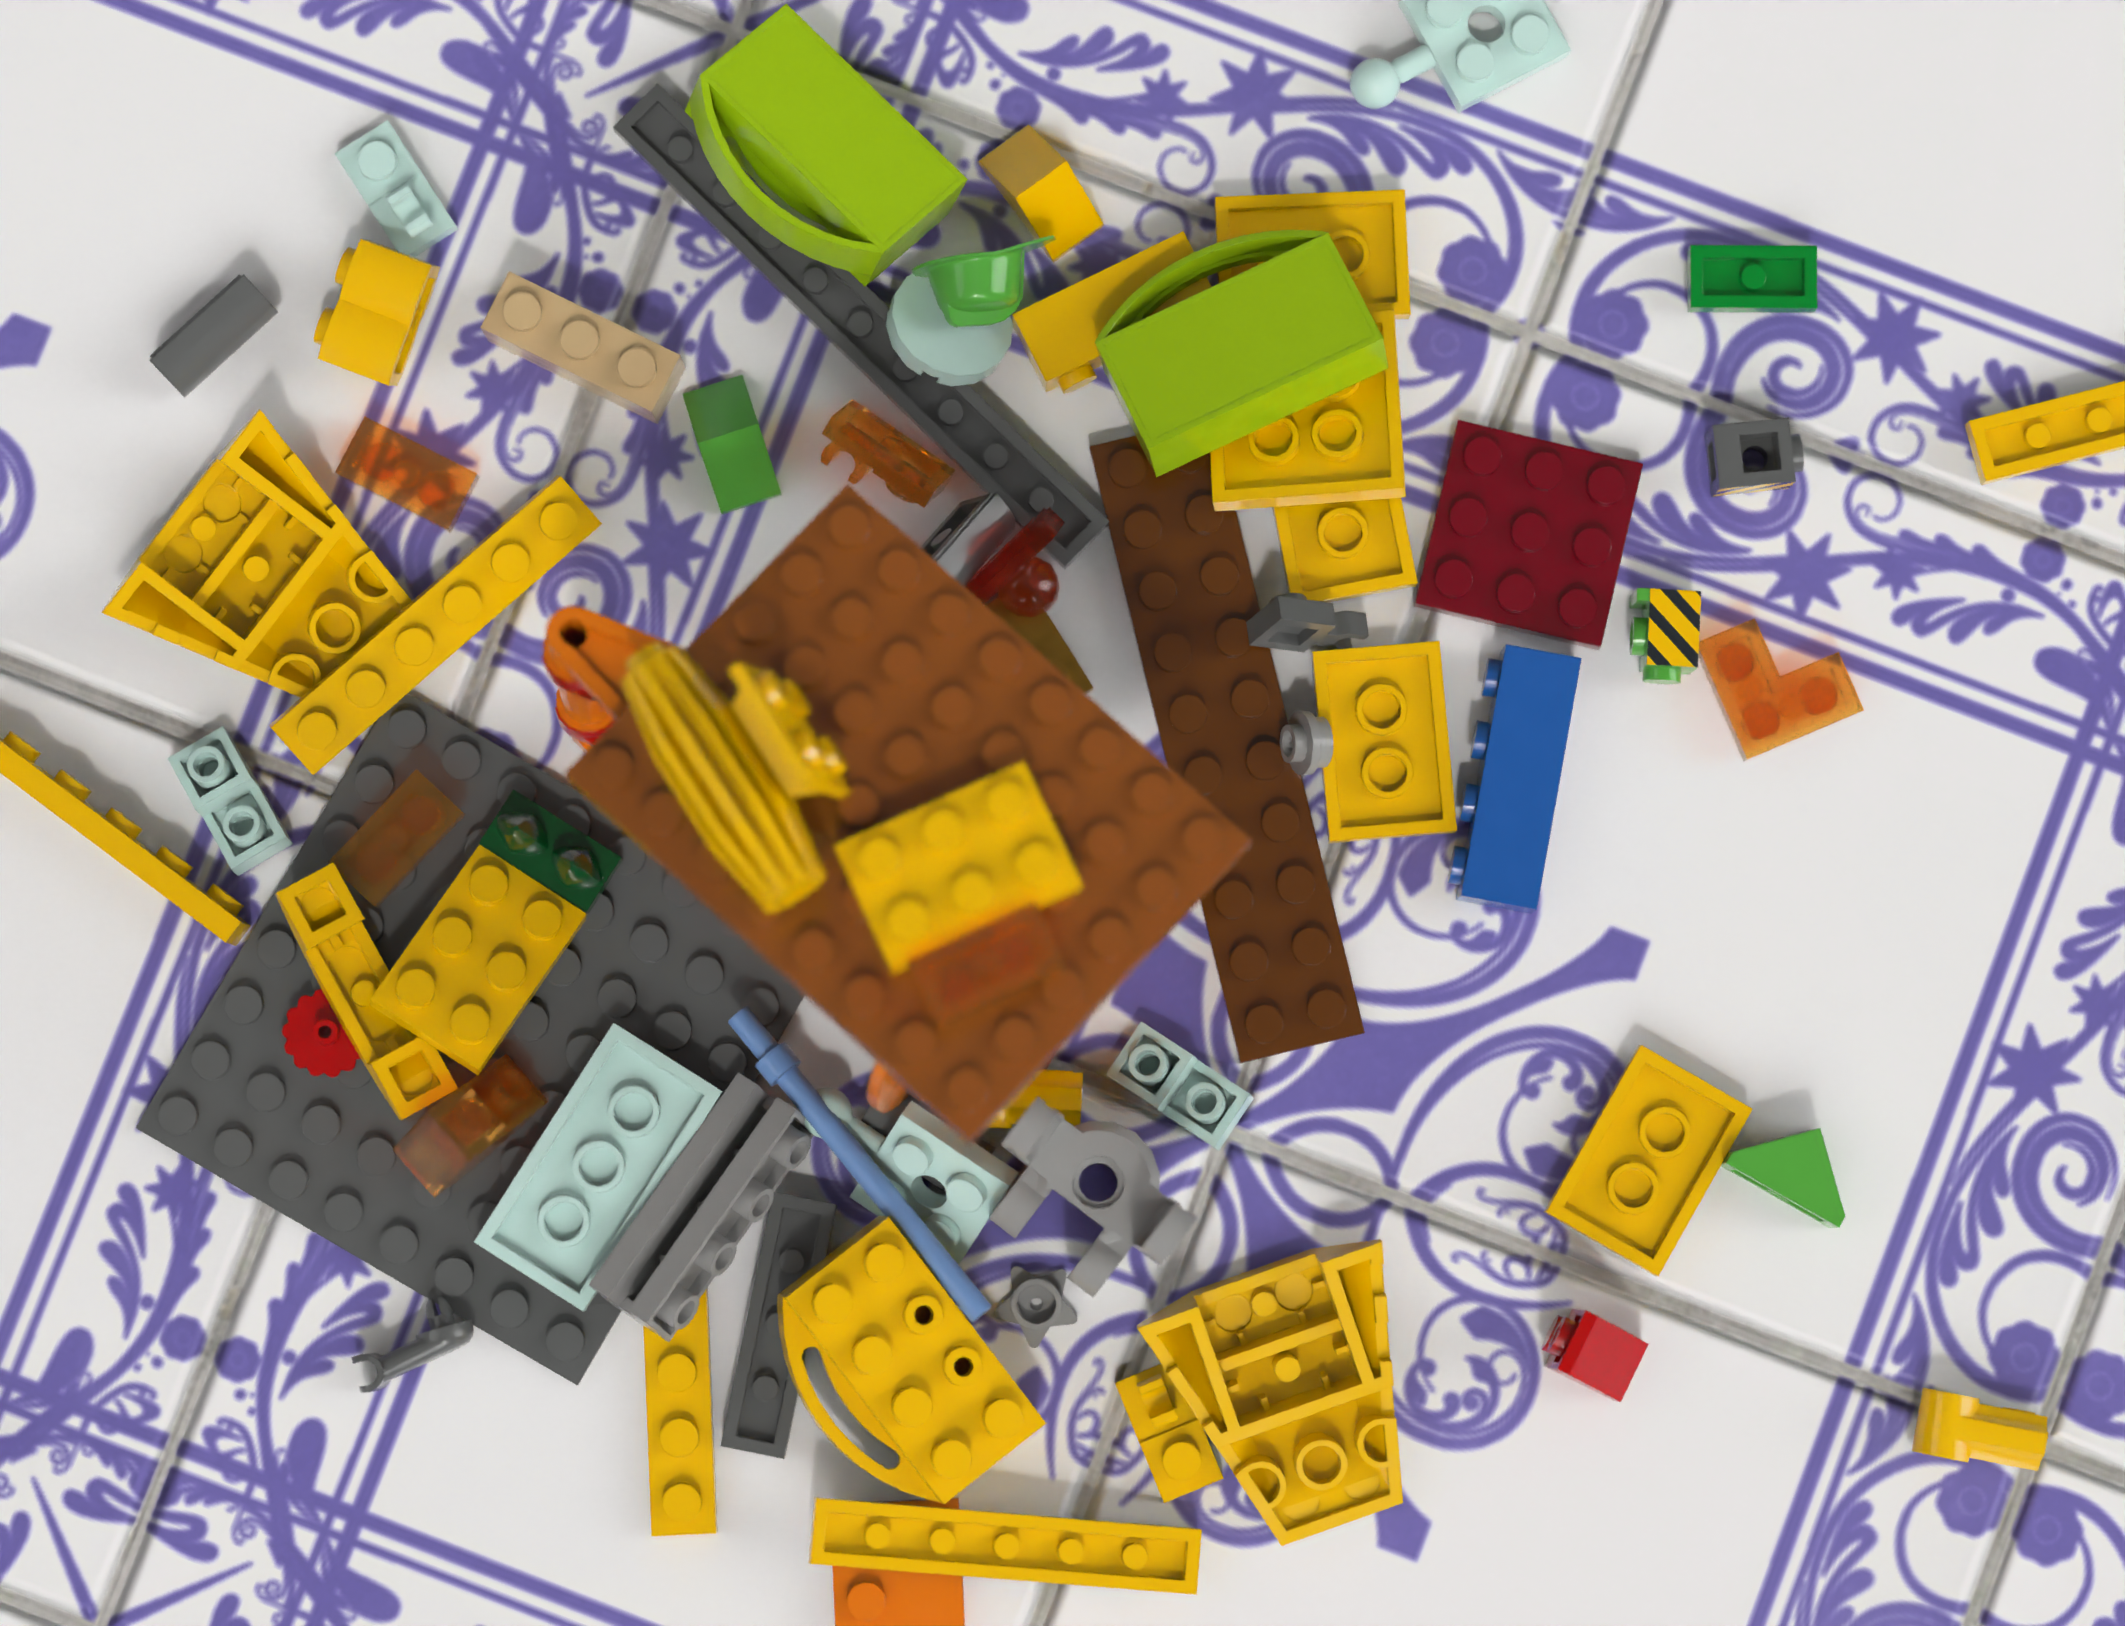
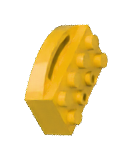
(902, 1365)

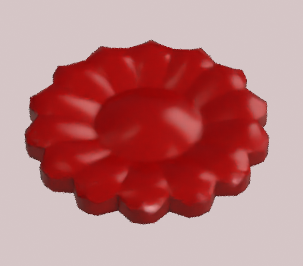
(318, 1038)

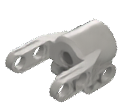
(1130, 1217)

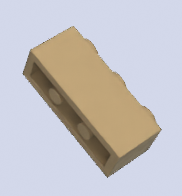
(583, 347)

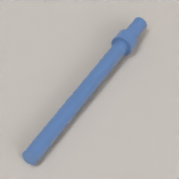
(780, 1066)

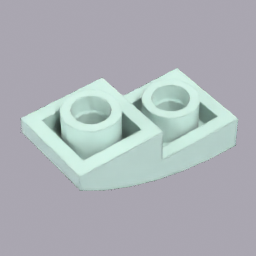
(230, 801)
(1179, 1086)

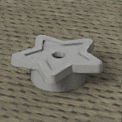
(1036, 1322)

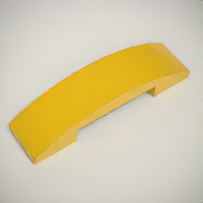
(349, 973)

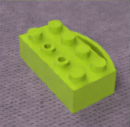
(822, 146)
(1240, 347)

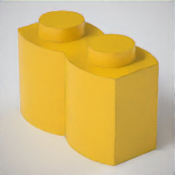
(376, 311)

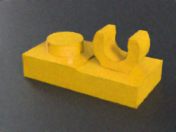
(1168, 1433)

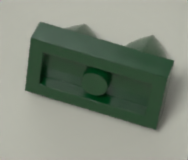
(551, 851)

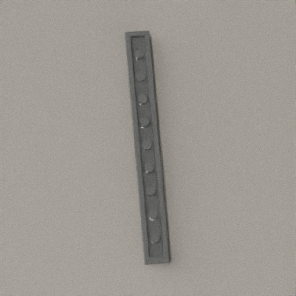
(856, 325)

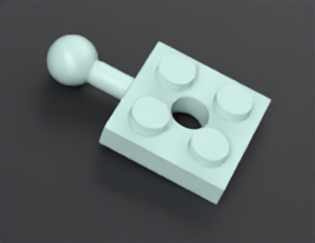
(1465, 65)
(928, 1147)

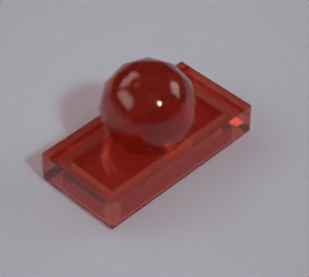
(1022, 579)

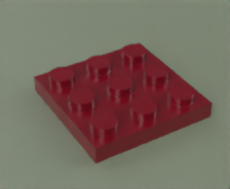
(1528, 535)

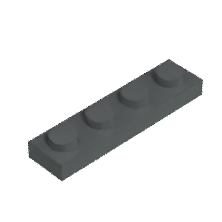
(763, 1390)

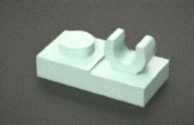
(396, 190)

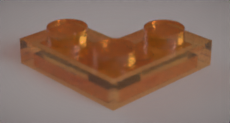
(1767, 707)

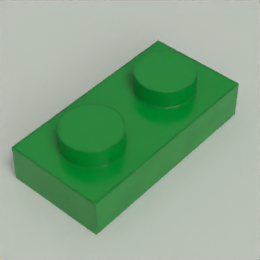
(1752, 278)

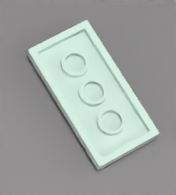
(597, 1164)

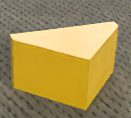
(1042, 191)

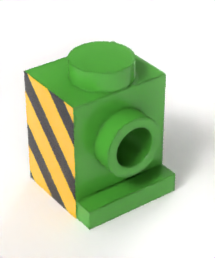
(1665, 633)

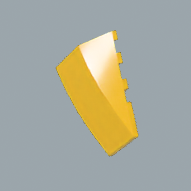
(260, 570)
(1293, 1384)

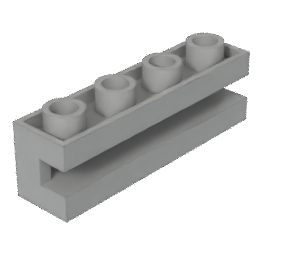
(703, 1208)

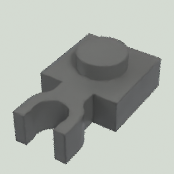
(1299, 623)

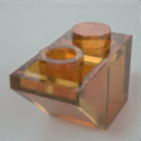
(469, 1125)

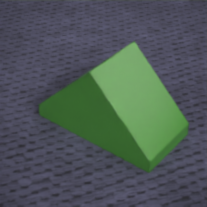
(731, 444)
(1793, 1171)

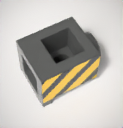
(1771, 438)

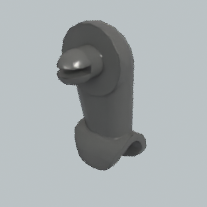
(428, 1346)

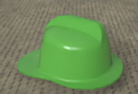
(980, 285)

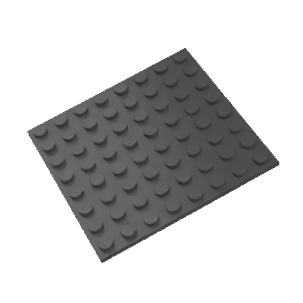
(326, 1143)

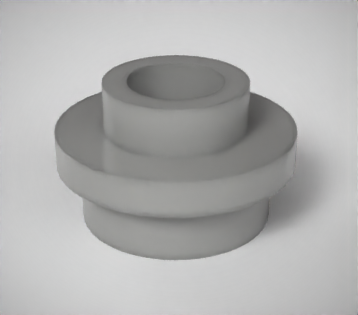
(1306, 742)

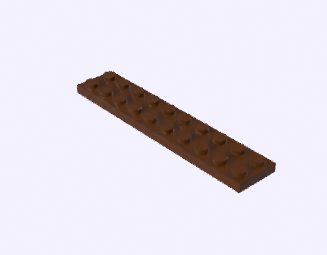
(1221, 734)

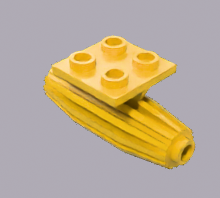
(738, 766)

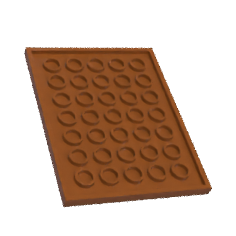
(921, 702)

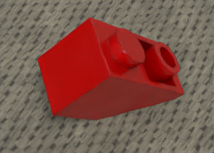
(1593, 1353)

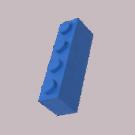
(1516, 779)

